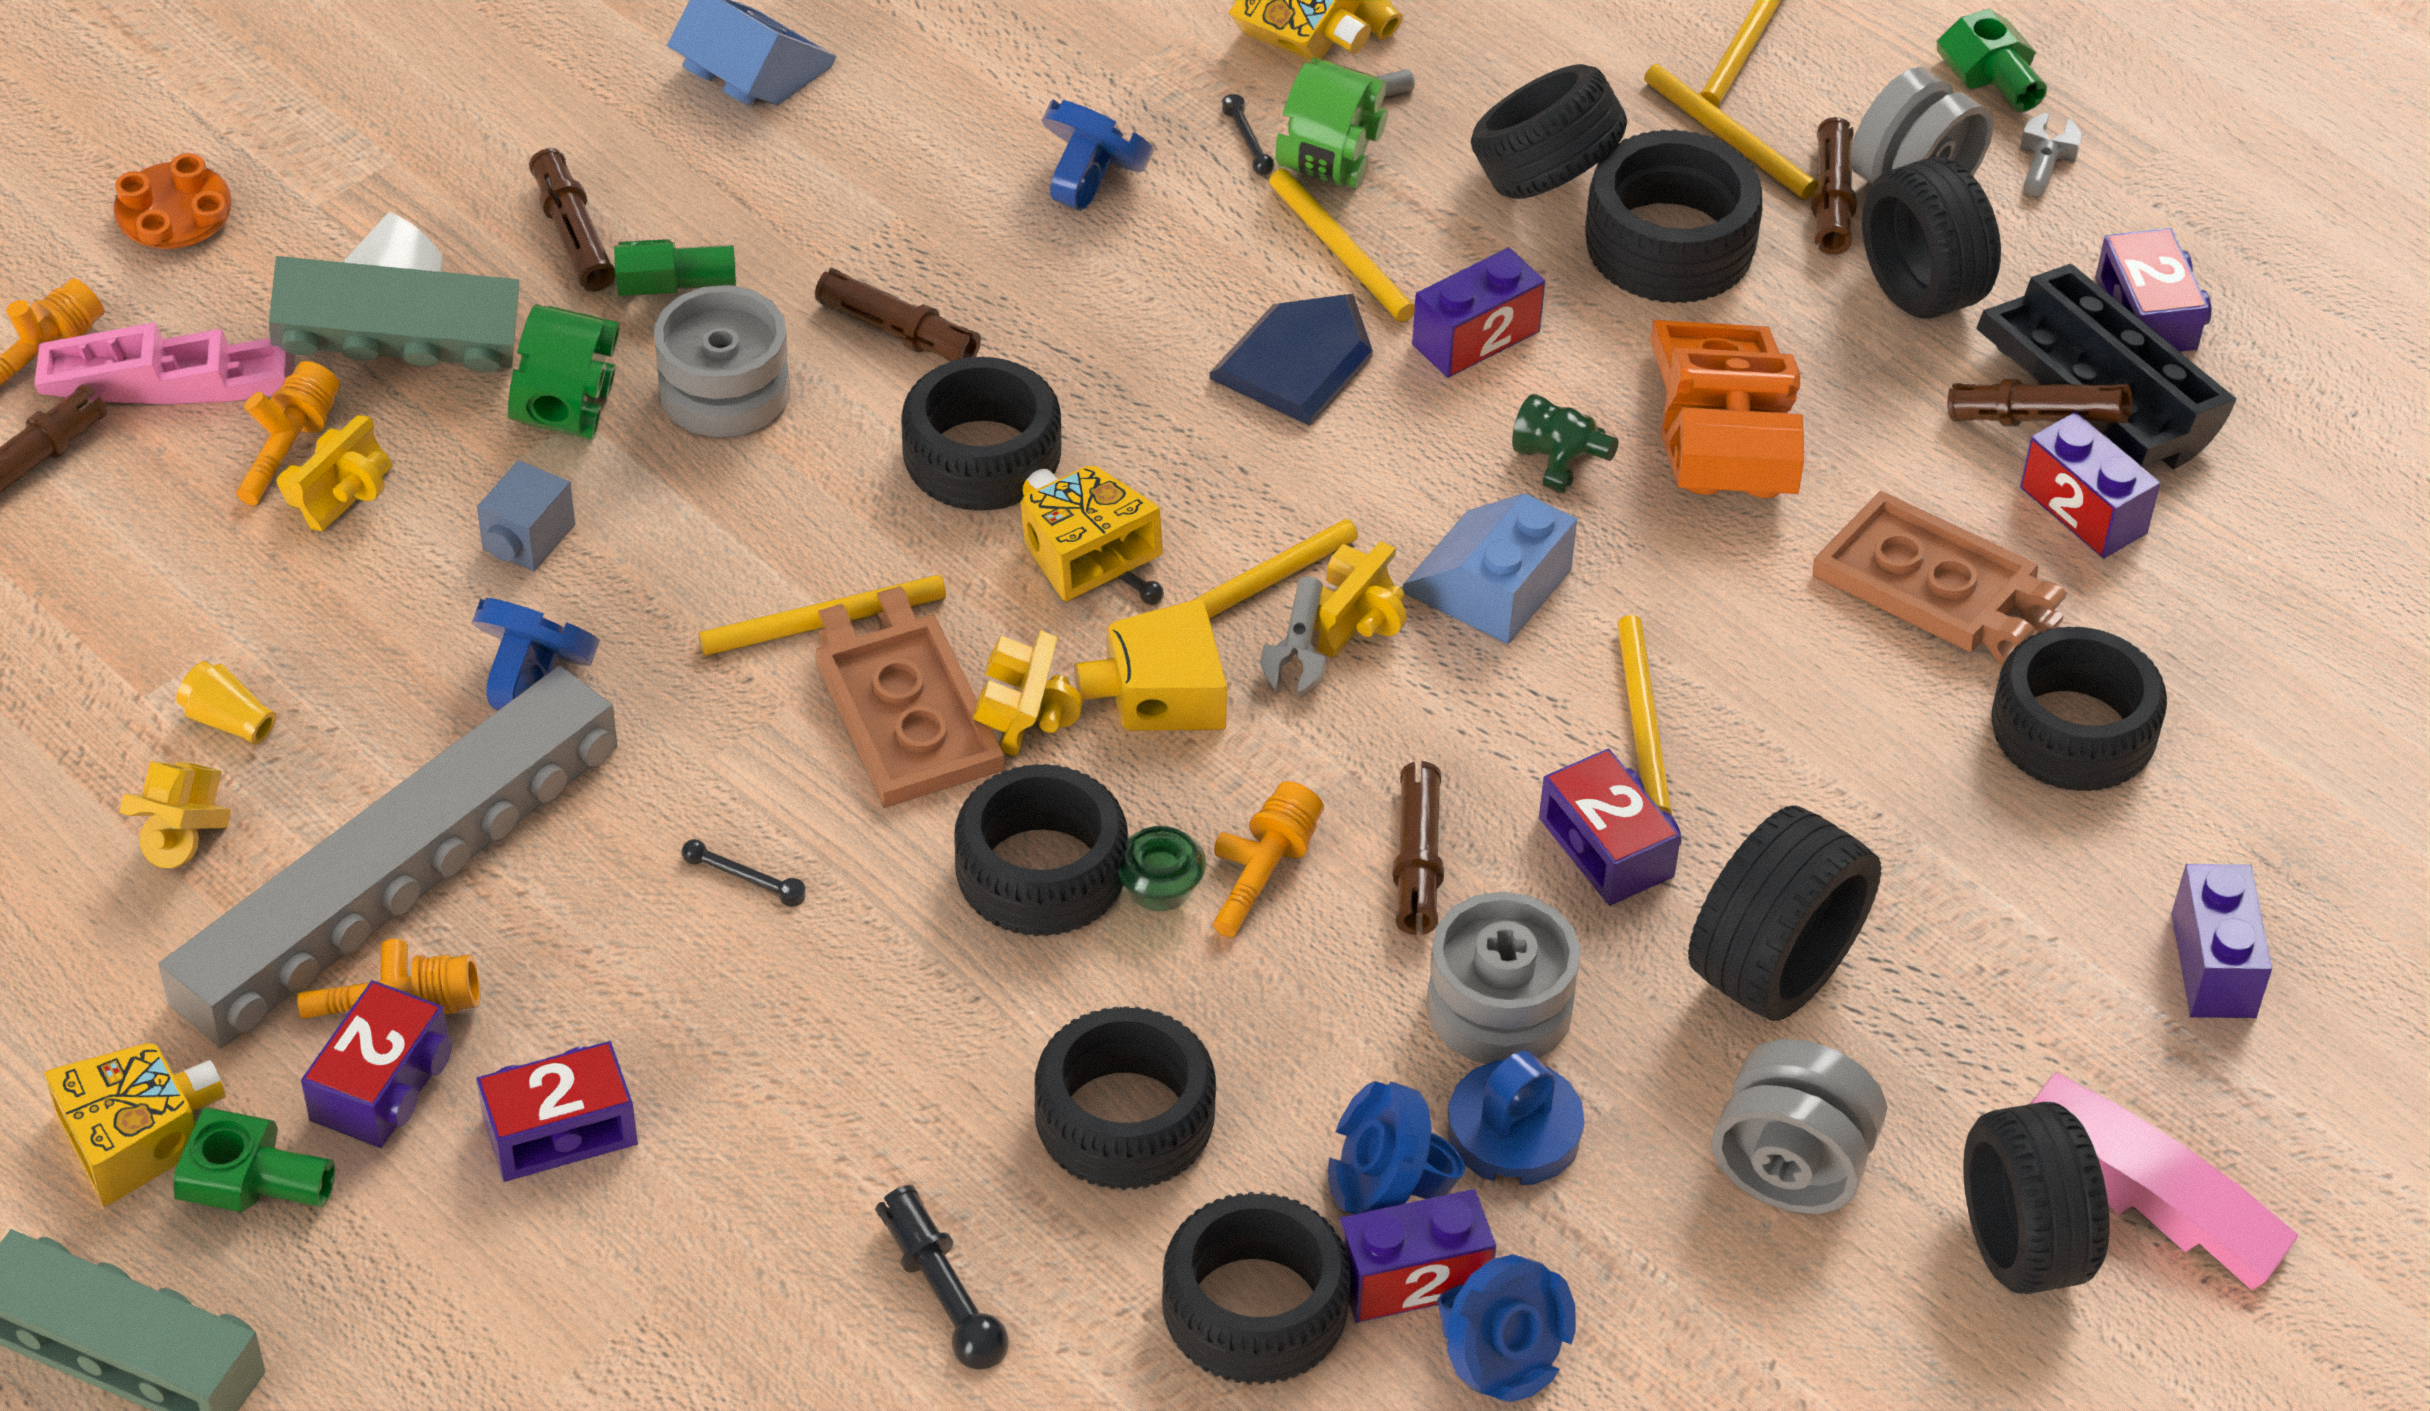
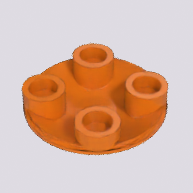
(172, 203)

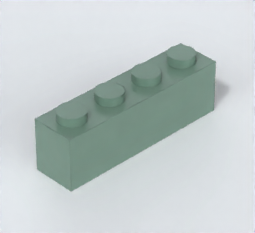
(393, 313)
(122, 1332)

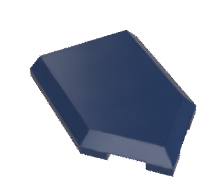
(1298, 355)

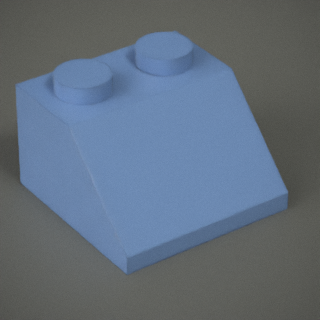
(746, 51)
(1497, 565)

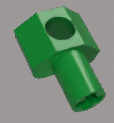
(1990, 50)
(663, 268)
(236, 1161)

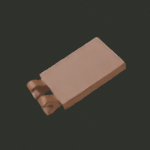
(1939, 577)
(905, 702)

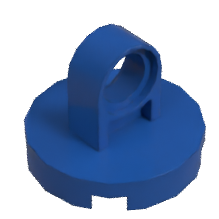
(1090, 151)
(527, 647)
(1516, 1120)
(1390, 1151)
(1508, 1326)

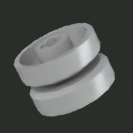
(1920, 120)
(722, 361)
(1502, 977)
(1799, 1126)

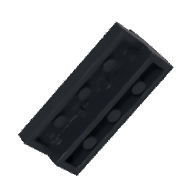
(2083, 336)

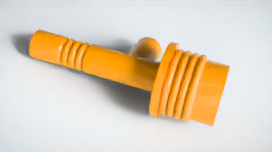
(59, 316)
(296, 407)
(1282, 830)
(439, 979)

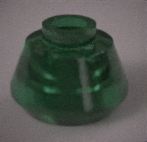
(1162, 867)

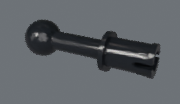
(978, 1337)

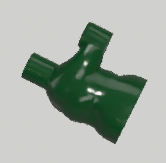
(1561, 435)

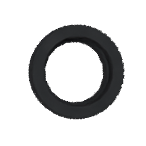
(1673, 261)
(1784, 912)

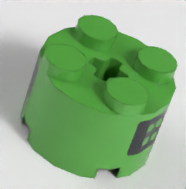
(1331, 122)

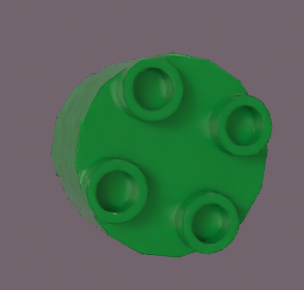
(563, 371)

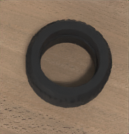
(1549, 131)
(1931, 237)
(973, 392)
(2068, 752)
(1040, 800)
(1125, 1043)
(2036, 1197)
(1265, 1230)

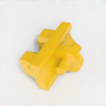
(343, 469)
(1363, 601)
(1033, 697)
(179, 803)

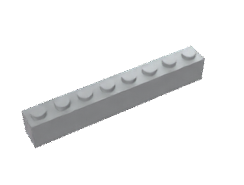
(388, 857)

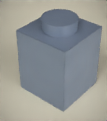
(526, 515)

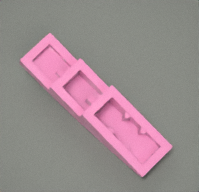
(146, 369)
(2175, 1186)

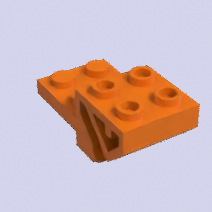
(1729, 408)

